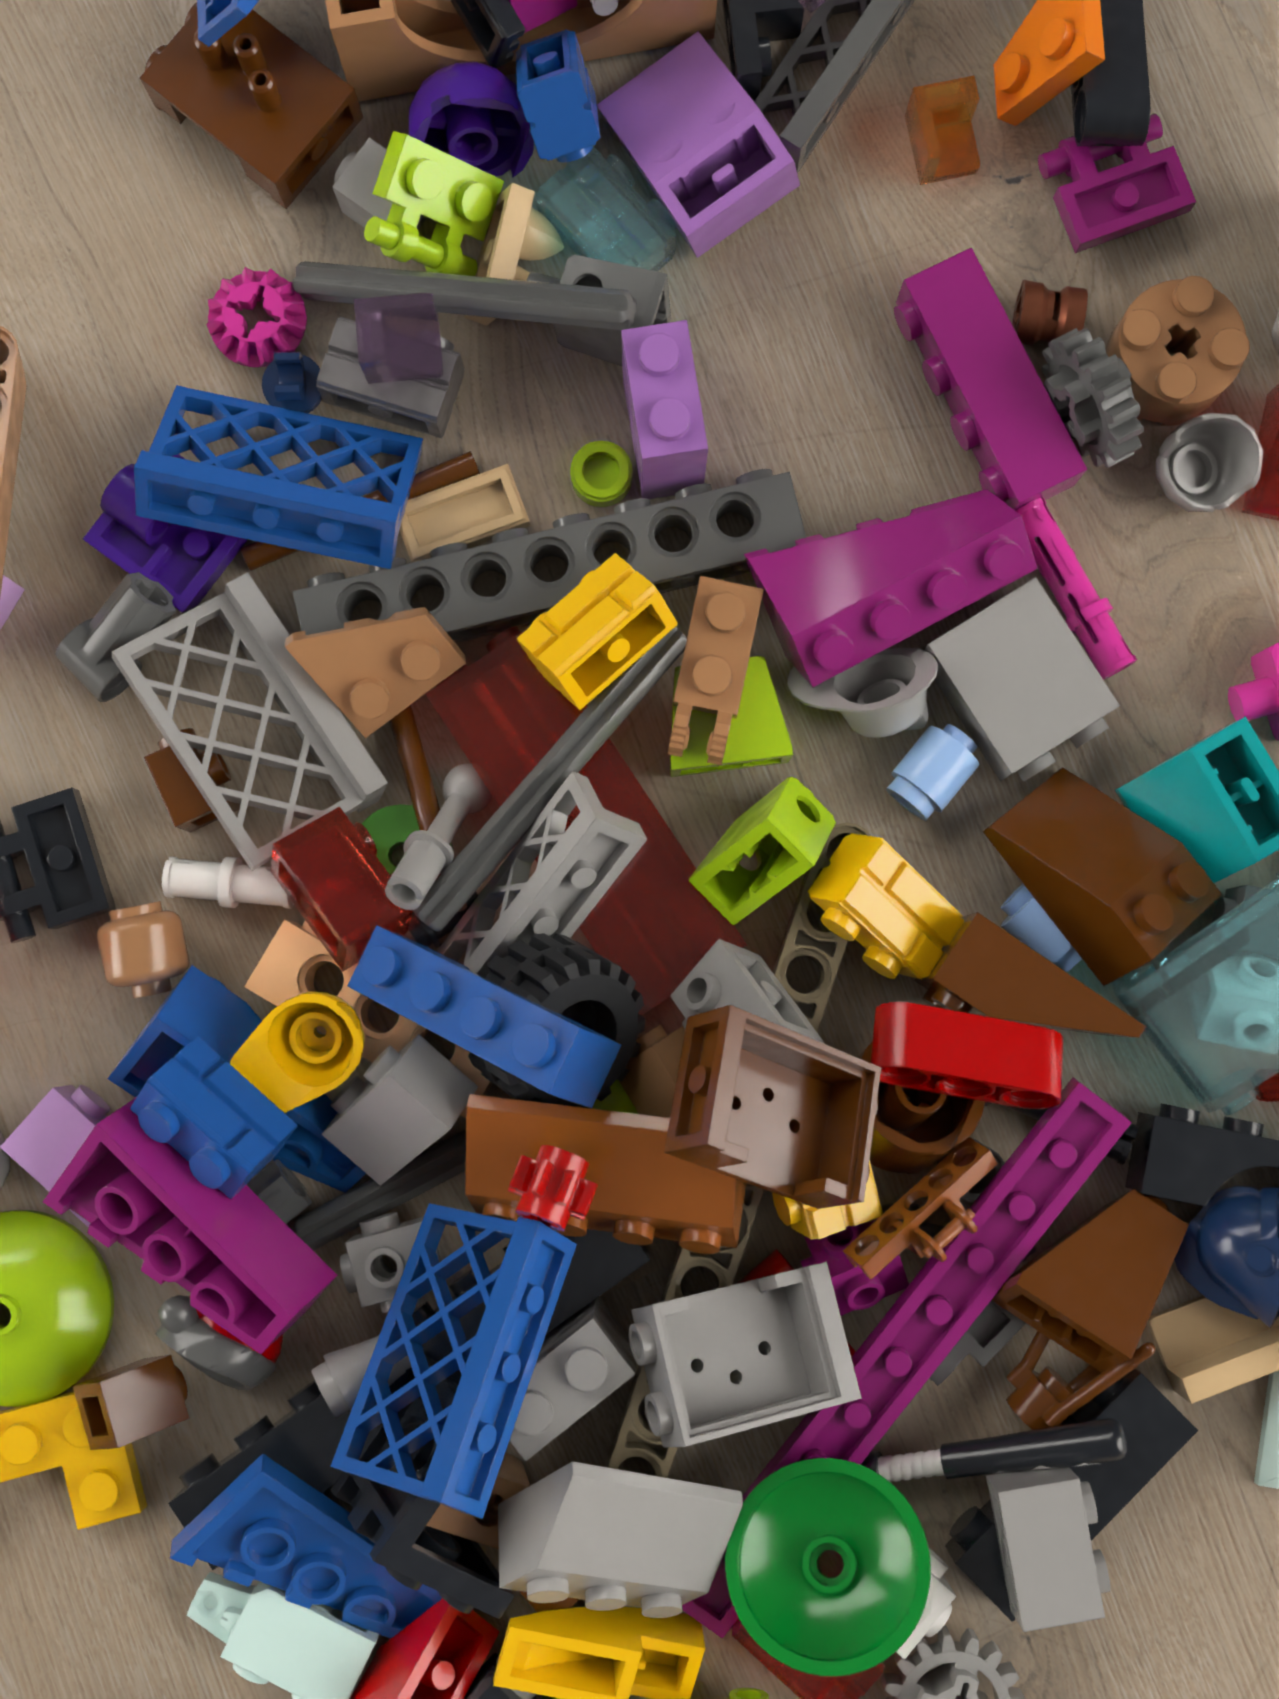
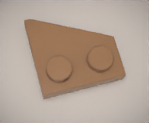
(378, 665)

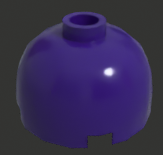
(473, 117)

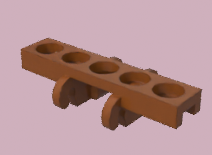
(943, 1187)

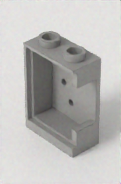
(743, 1356)

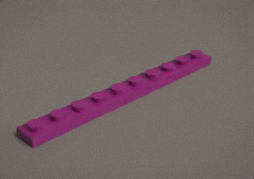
(947, 1297)

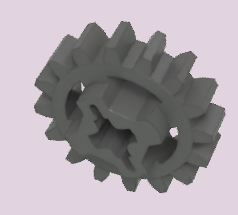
(1093, 397)

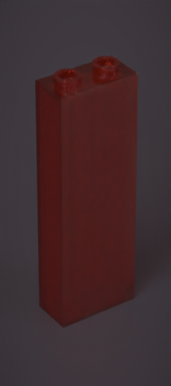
(651, 914)

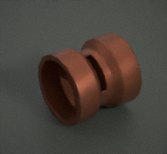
(1048, 313)

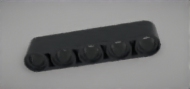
(1114, 97)

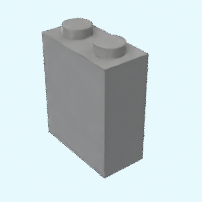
(1021, 682)
(573, 1373)

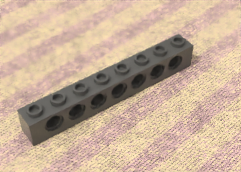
(759, 496)

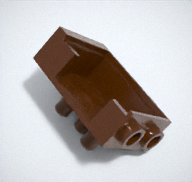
(256, 99)
(773, 1108)

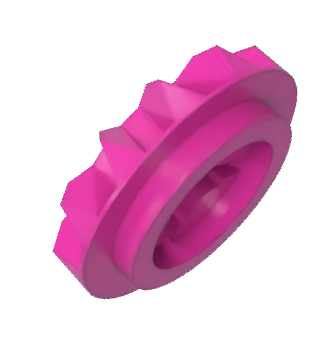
(230, 328)

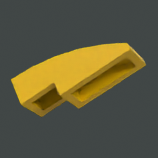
(601, 1654)

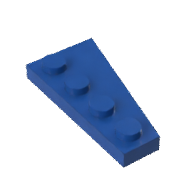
(299, 1541)

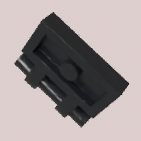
(62, 864)

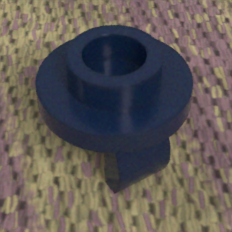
(292, 382)

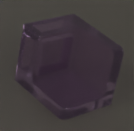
(398, 337)

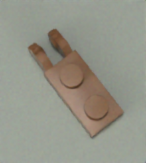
(715, 661)

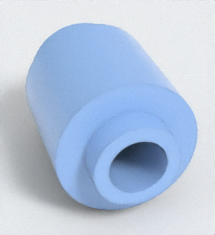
(933, 770)
(1035, 929)

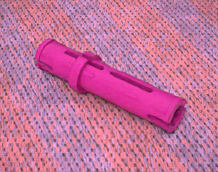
(1074, 592)

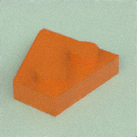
(1047, 55)

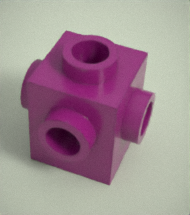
(850, 1284)

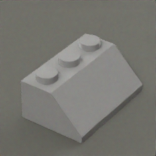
(615, 1539)

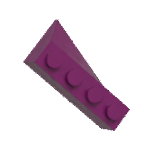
(887, 580)
(227, 1252)

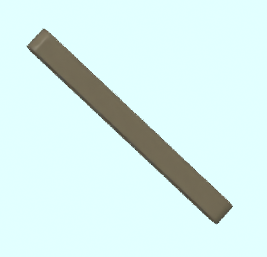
(826, 950)

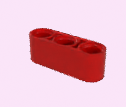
(967, 1055)

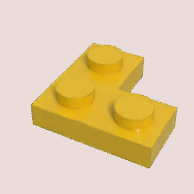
(51, 1435)

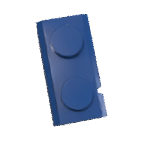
(557, 97)
(212, 1118)

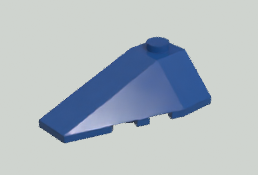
(225, 1021)

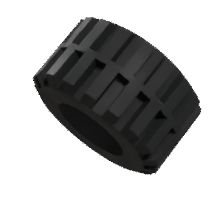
(583, 987)

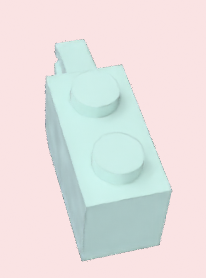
(283, 1642)

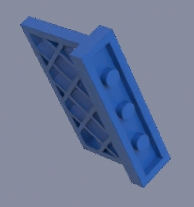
(275, 505)
(493, 1364)

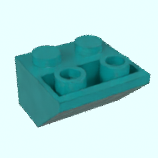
(1214, 800)

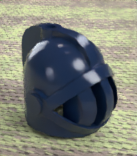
(1234, 1251)

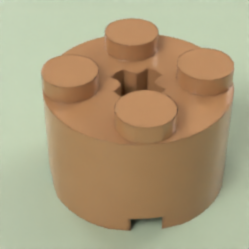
(1202, 333)

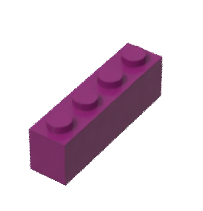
(987, 382)

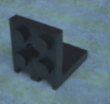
(399, 1520)

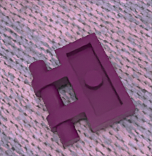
(1121, 198)

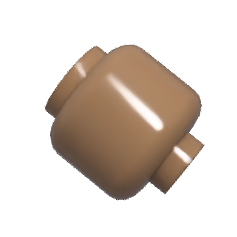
(143, 948)

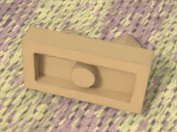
(515, 234)

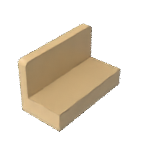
(1212, 1348)

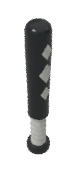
(1022, 1451)

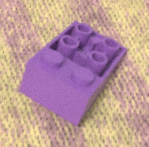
(700, 143)

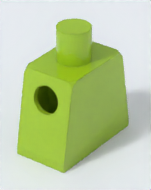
(754, 737)
(786, 835)

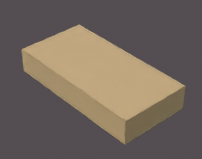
(463, 513)

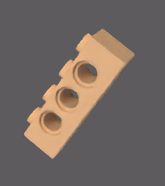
(290, 970)

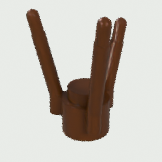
(1047, 1399)

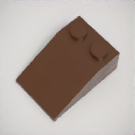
(1102, 873)
(1004, 979)

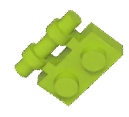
(440, 188)

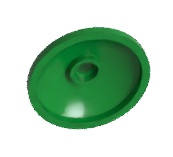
(786, 1599)

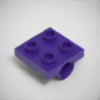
(175, 555)

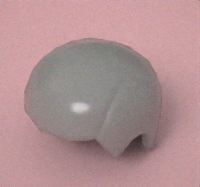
(1209, 462)

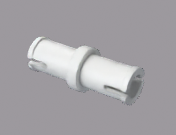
(225, 882)

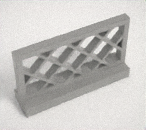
(305, 708)

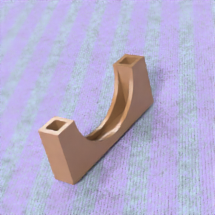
(400, 43)

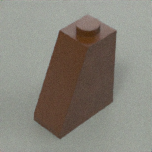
(1099, 1280)

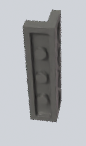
(845, 67)

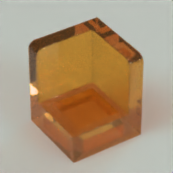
(942, 129)

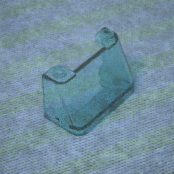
(1216, 1004)

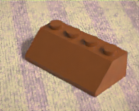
(639, 1186)

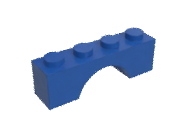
(485, 1017)

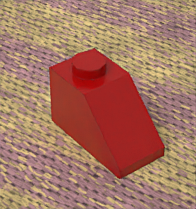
(430, 1657)

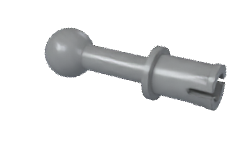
(429, 851)

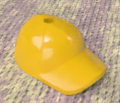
(293, 1060)

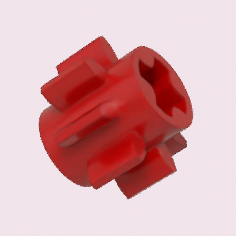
(552, 1187)

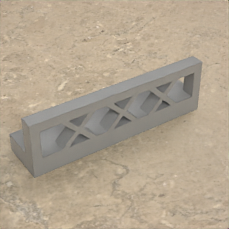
(569, 878)

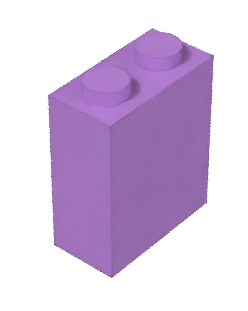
(664, 408)

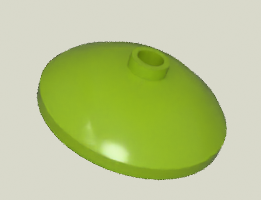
(57, 1306)

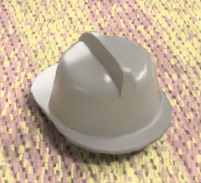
(877, 694)

